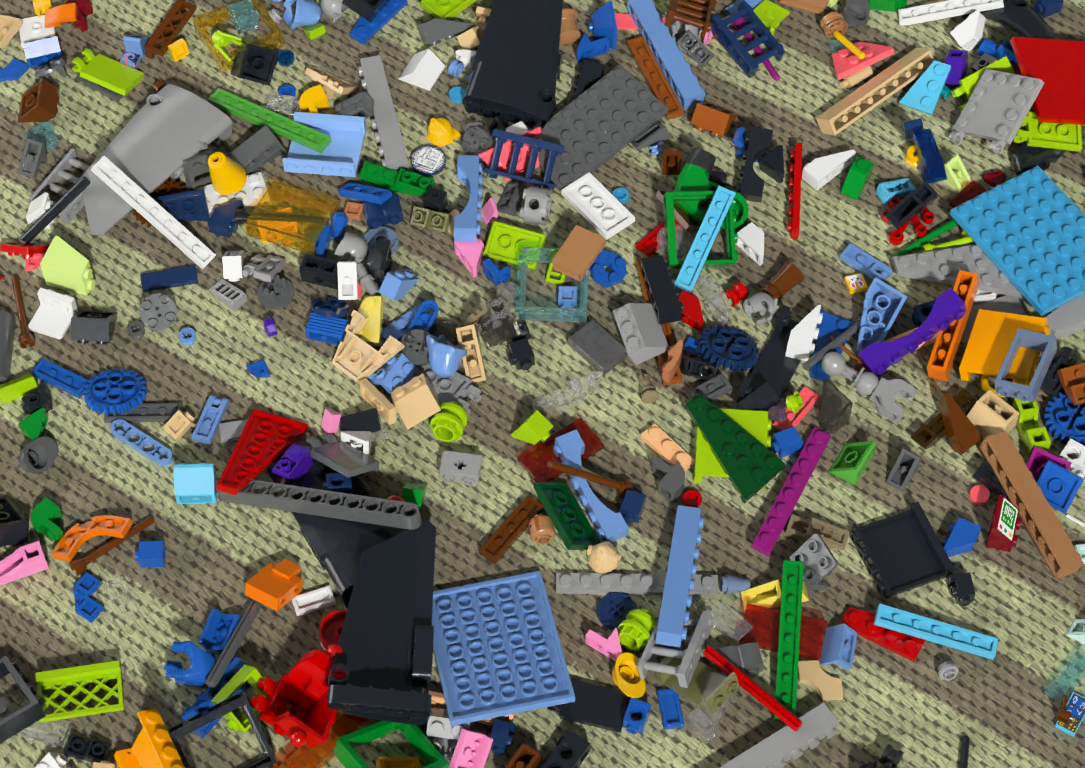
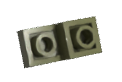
(430, 219)

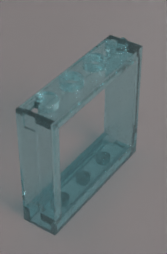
(546, 255)

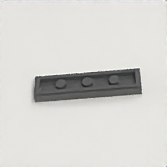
(147, 413)

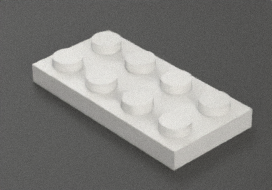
(250, 194)
(597, 205)

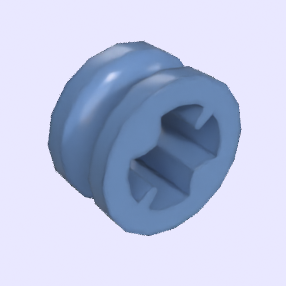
(455, 68)
(656, 148)
(185, 331)

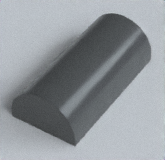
(7, 332)

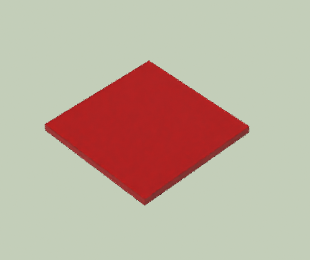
(1062, 70)

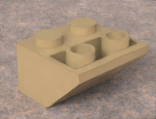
(993, 415)

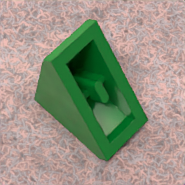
(34, 425)
(414, 493)

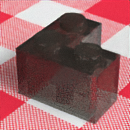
(499, 325)

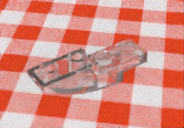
(715, 299)
(576, 392)

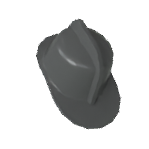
(856, 12)
(40, 453)

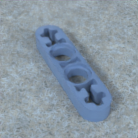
(140, 444)

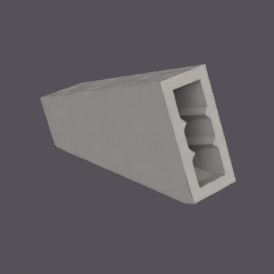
(1067, 318)

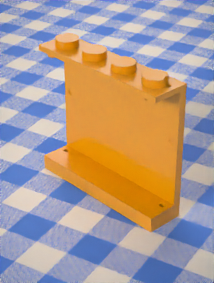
(991, 341)
(152, 747)

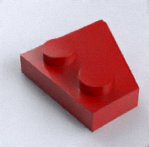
(26, 250)

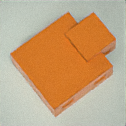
(275, 584)

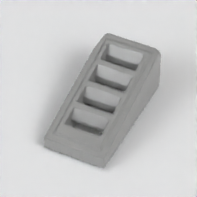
(232, 304)

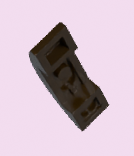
(934, 431)

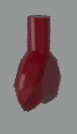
(995, 178)

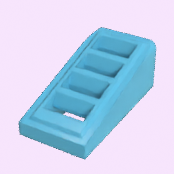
(885, 194)

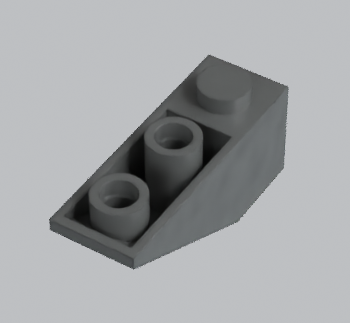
(436, 29)

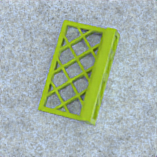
(80, 675)

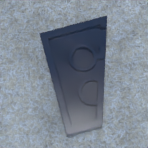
(186, 205)

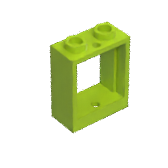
(245, 674)

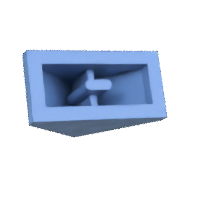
(135, 44)

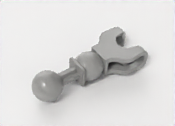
(867, 383)

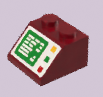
(1004, 525)

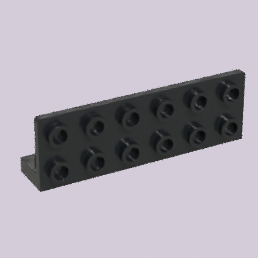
(773, 364)

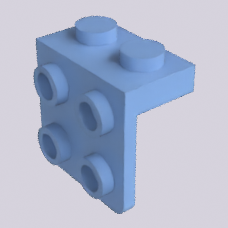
(393, 373)

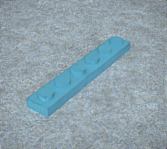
(704, 239)
(936, 631)

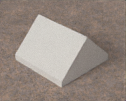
(423, 70)

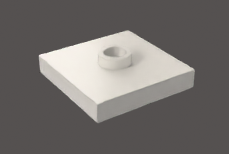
(34, 29)

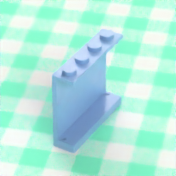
(339, 157)

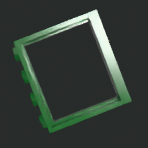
(730, 221)
(350, 759)

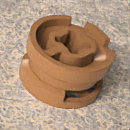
(833, 22)

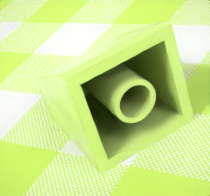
(67, 268)

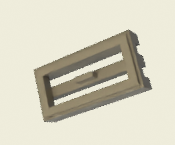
(476, 316)

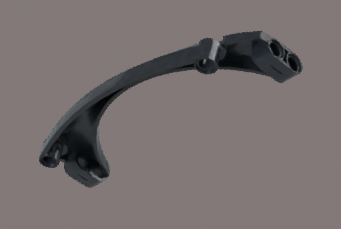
(1025, 20)

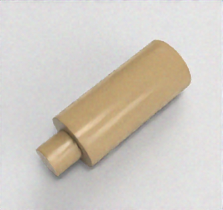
(856, 77)

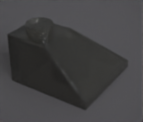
(834, 408)

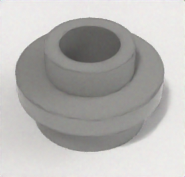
(275, 15)
(947, 671)

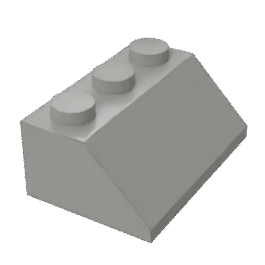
(640, 331)

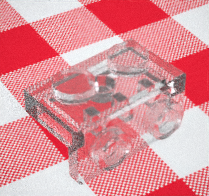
(50, 733)

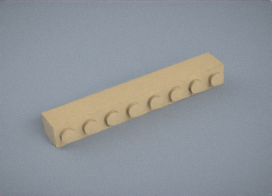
(875, 91)

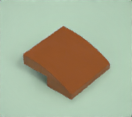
(1073, 382)

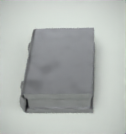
(597, 347)

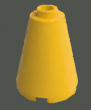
(226, 174)

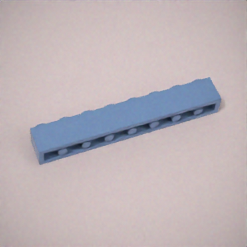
(666, 52)
(678, 576)

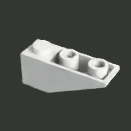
(802, 336)

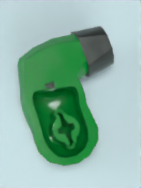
(695, 177)

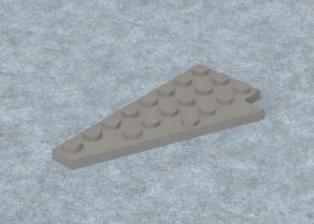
(944, 265)

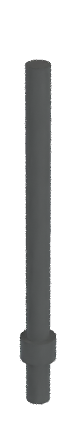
(832, 345)

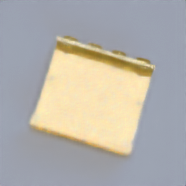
(291, 217)

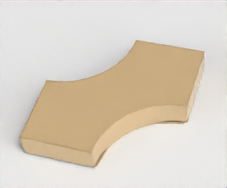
(828, 686)

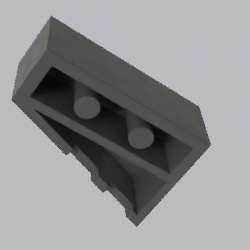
(258, 150)

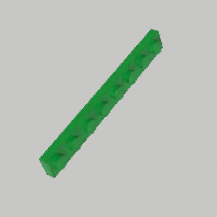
(789, 635)

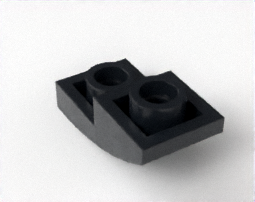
(85, 749)

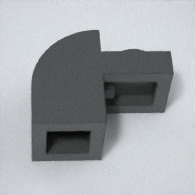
(672, 478)

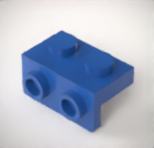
(218, 630)

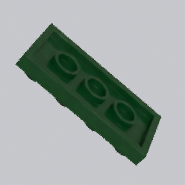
(566, 515)

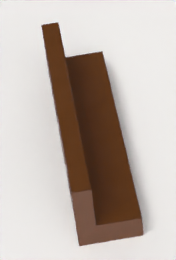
(169, 24)

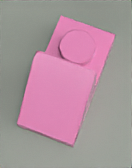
(609, 647)

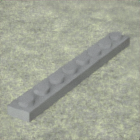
(627, 583)

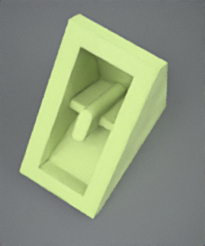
(956, 174)

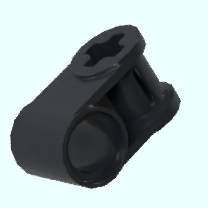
(697, 366)

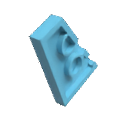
(927, 89)

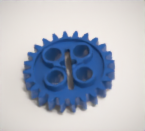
(115, 392)
(1058, 410)

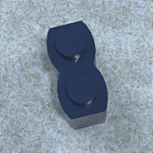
(385, 213)

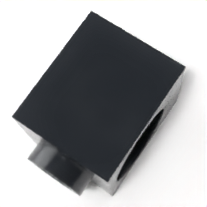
(436, 200)

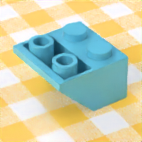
(195, 483)

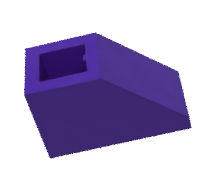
(959, 65)
(294, 462)

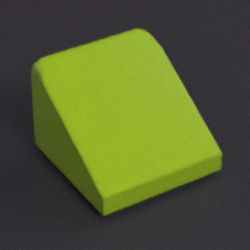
(314, 30)

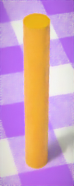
(849, 44)

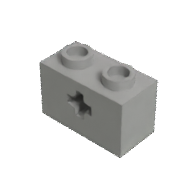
(468, 463)

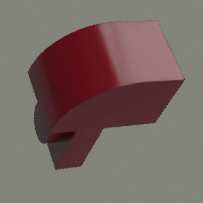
(84, 9)

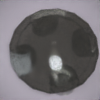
(446, 328)

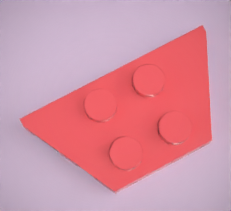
(847, 63)
(506, 154)

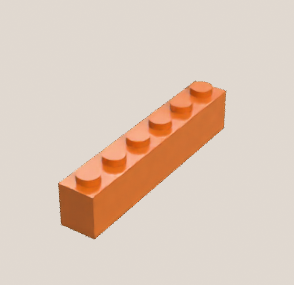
(949, 339)

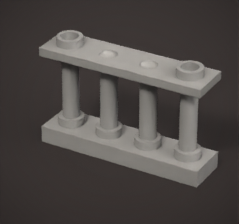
(69, 159)
(689, 656)

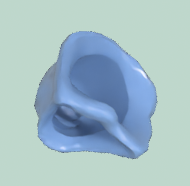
(306, 13)
(443, 356)

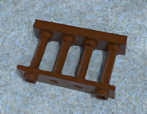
(674, 13)

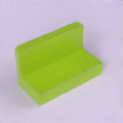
(18, 388)

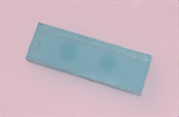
(1067, 678)

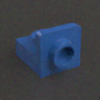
(494, 273)

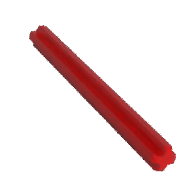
(753, 688)

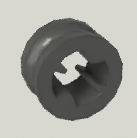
(136, 324)

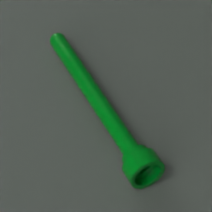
(925, 239)

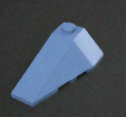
(879, 312)

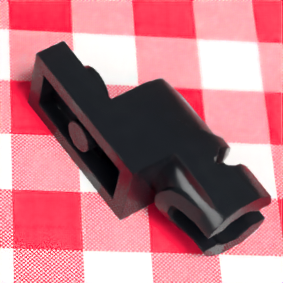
(1051, 382)

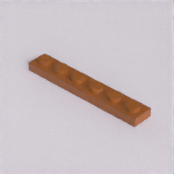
(654, 76)

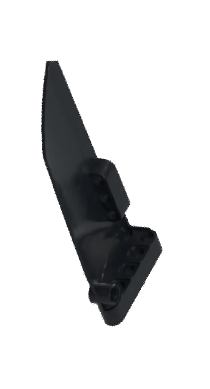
(517, 62)
(335, 541)
(389, 633)

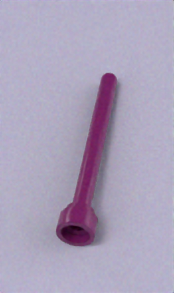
(740, 23)

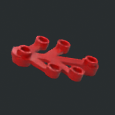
(916, 222)

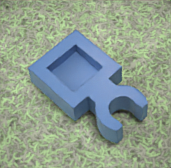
(567, 296)

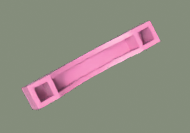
(22, 563)

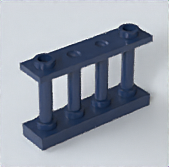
(740, 52)
(535, 147)

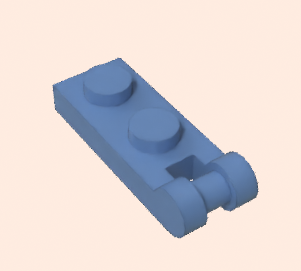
(865, 263)
(210, 419)

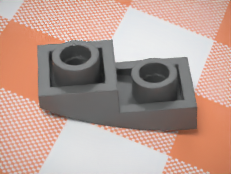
(695, 48)

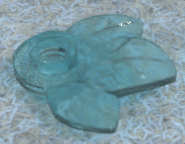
(46, 137)

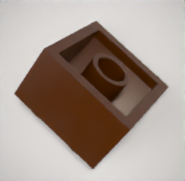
(39, 103)

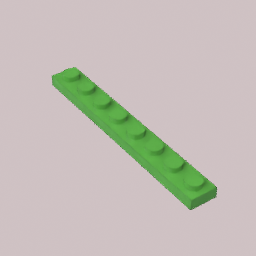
(275, 122)

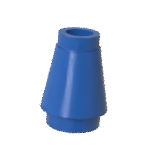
(338, 225)

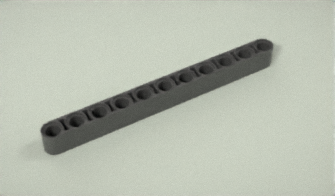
(326, 504)

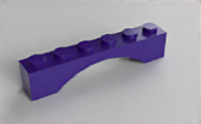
(881, 355)

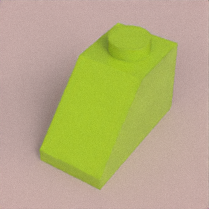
(533, 429)

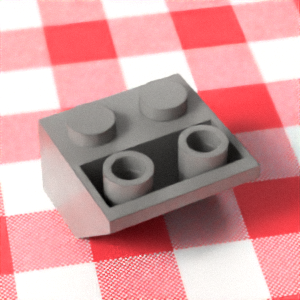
(442, 734)

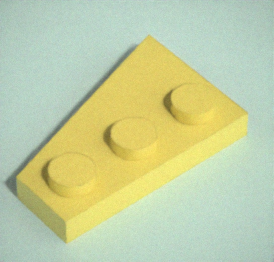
(372, 310)

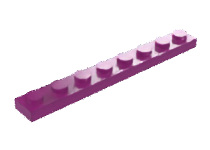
(791, 491)

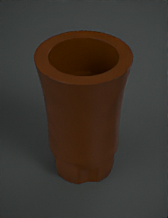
(784, 280)

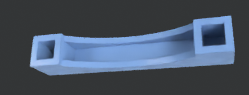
(466, 223)
(608, 523)

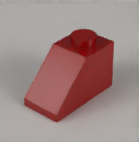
(692, 311)

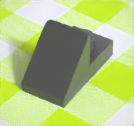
(33, 154)

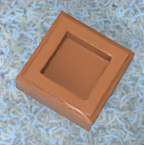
(353, 210)

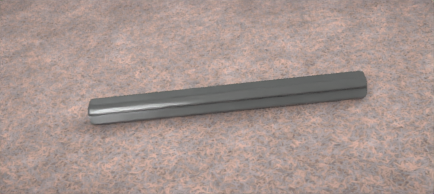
(233, 644)

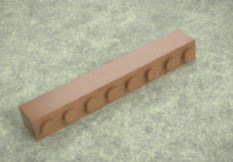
(1033, 506)

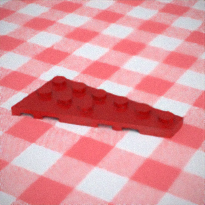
(259, 445)

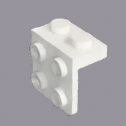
(53, 314)

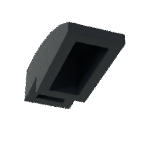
(911, 205)

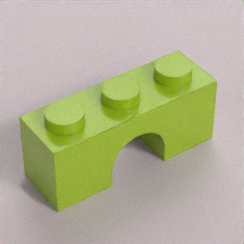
(1029, 428)

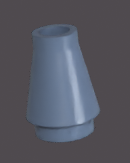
(733, 584)

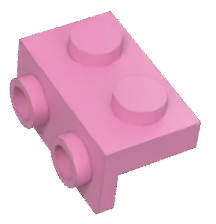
(471, 750)

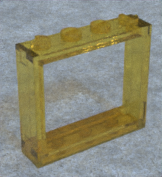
(222, 16)

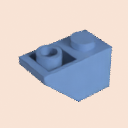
(398, 283)

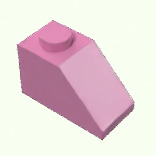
(470, 254)

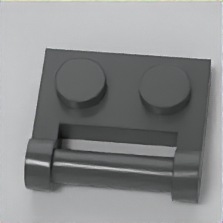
(195, 166)

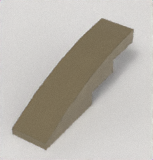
(803, 529)

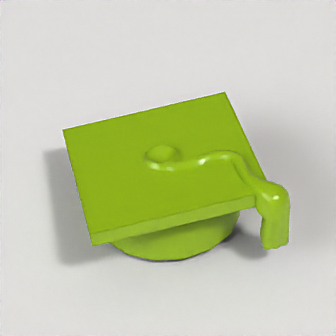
(771, 14)

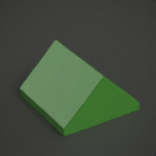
(853, 461)

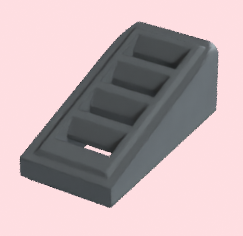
(651, 136)

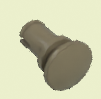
(648, 391)

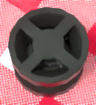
(891, 755)

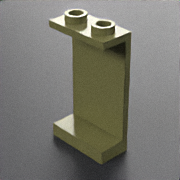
(707, 687)

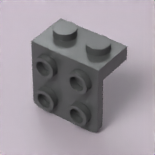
(817, 562)

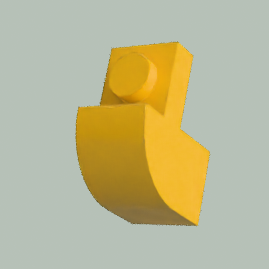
(313, 100)

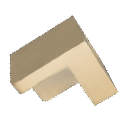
(470, 38)

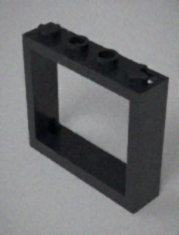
(216, 712)
(26, 715)

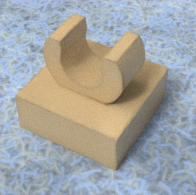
(483, 15)

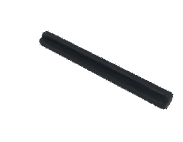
(55, 210)

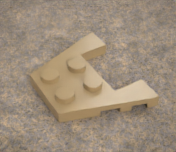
(357, 357)

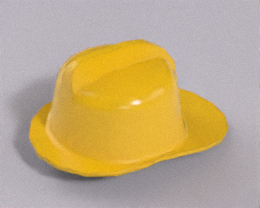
(441, 132)
(627, 676)

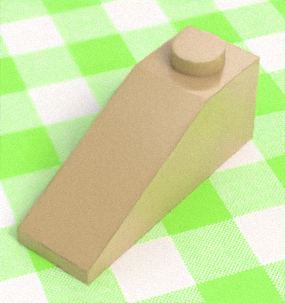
(473, 360)

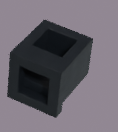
(36, 401)
(962, 588)

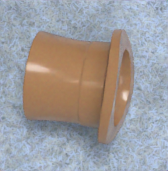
(569, 29)

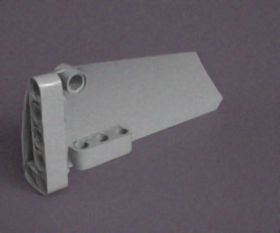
(153, 148)

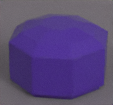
(270, 327)

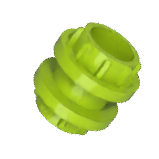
(449, 421)
(637, 629)

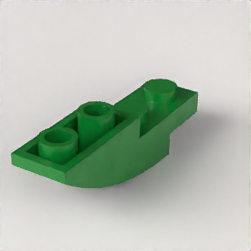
(400, 182)

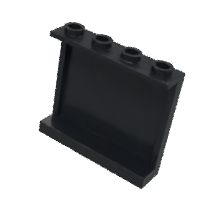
(902, 551)

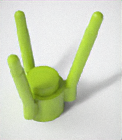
(223, 40)

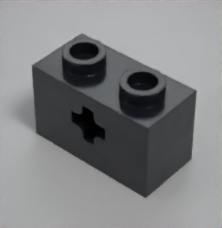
(319, 271)

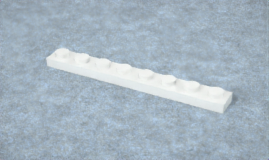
(153, 212)

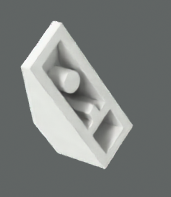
(825, 168)

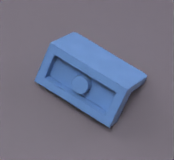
(839, 646)

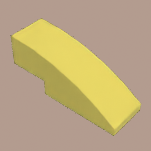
(767, 595)

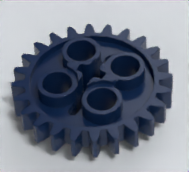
(741, 354)

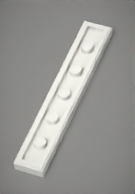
(945, 10)

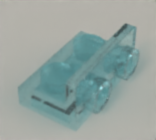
(243, 16)

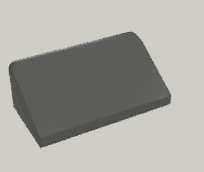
(511, 198)

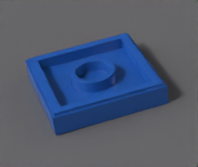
(1059, 485)

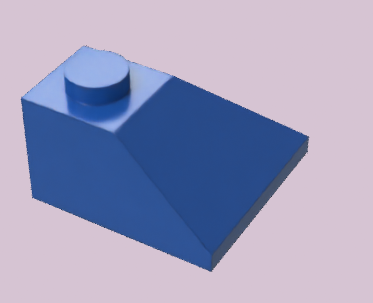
(604, 24)

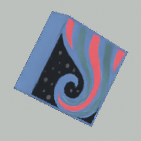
(130, 59)

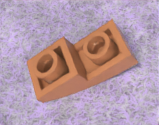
(674, 359)

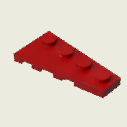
(897, 642)

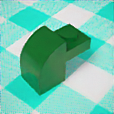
(44, 520)

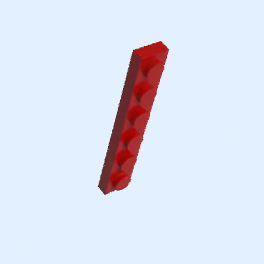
(795, 195)

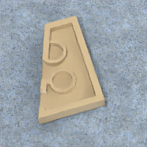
(331, 81)

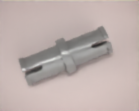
(367, 280)

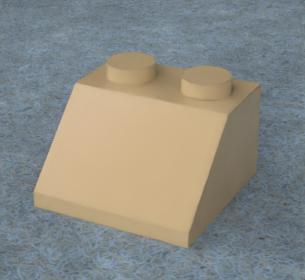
(415, 400)

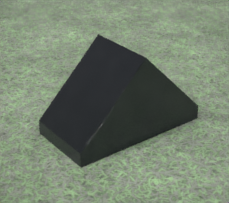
(773, 164)

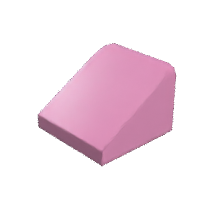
(490, 211)
(330, 421)

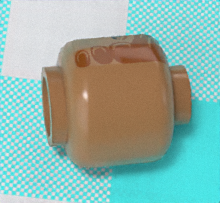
(541, 529)

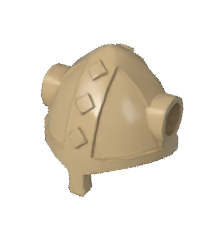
(603, 557)

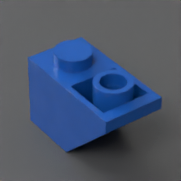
(961, 538)

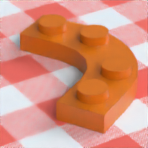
(78, 534)

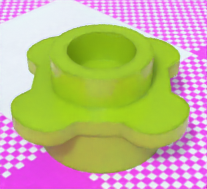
(794, 402)

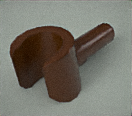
(1063, 714)

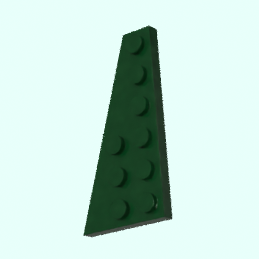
(738, 453)

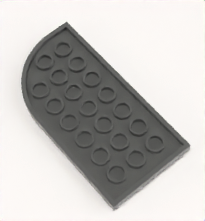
(599, 125)

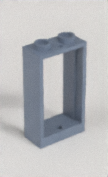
(1030, 340)

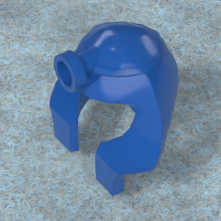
(200, 667)

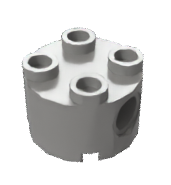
(532, 195)

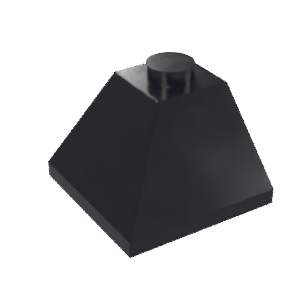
(255, 64)
(379, 261)

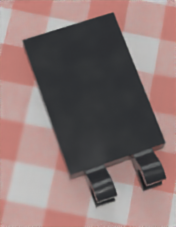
(595, 706)

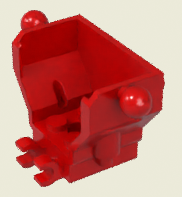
(299, 699)

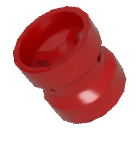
(737, 293)

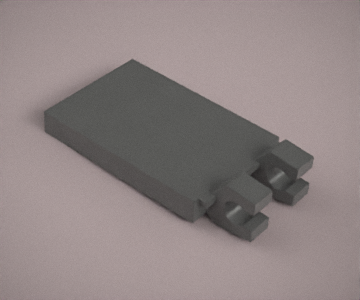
(341, 456)

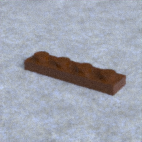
(510, 530)

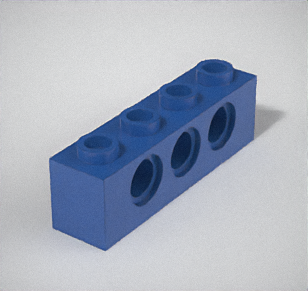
(204, 698)

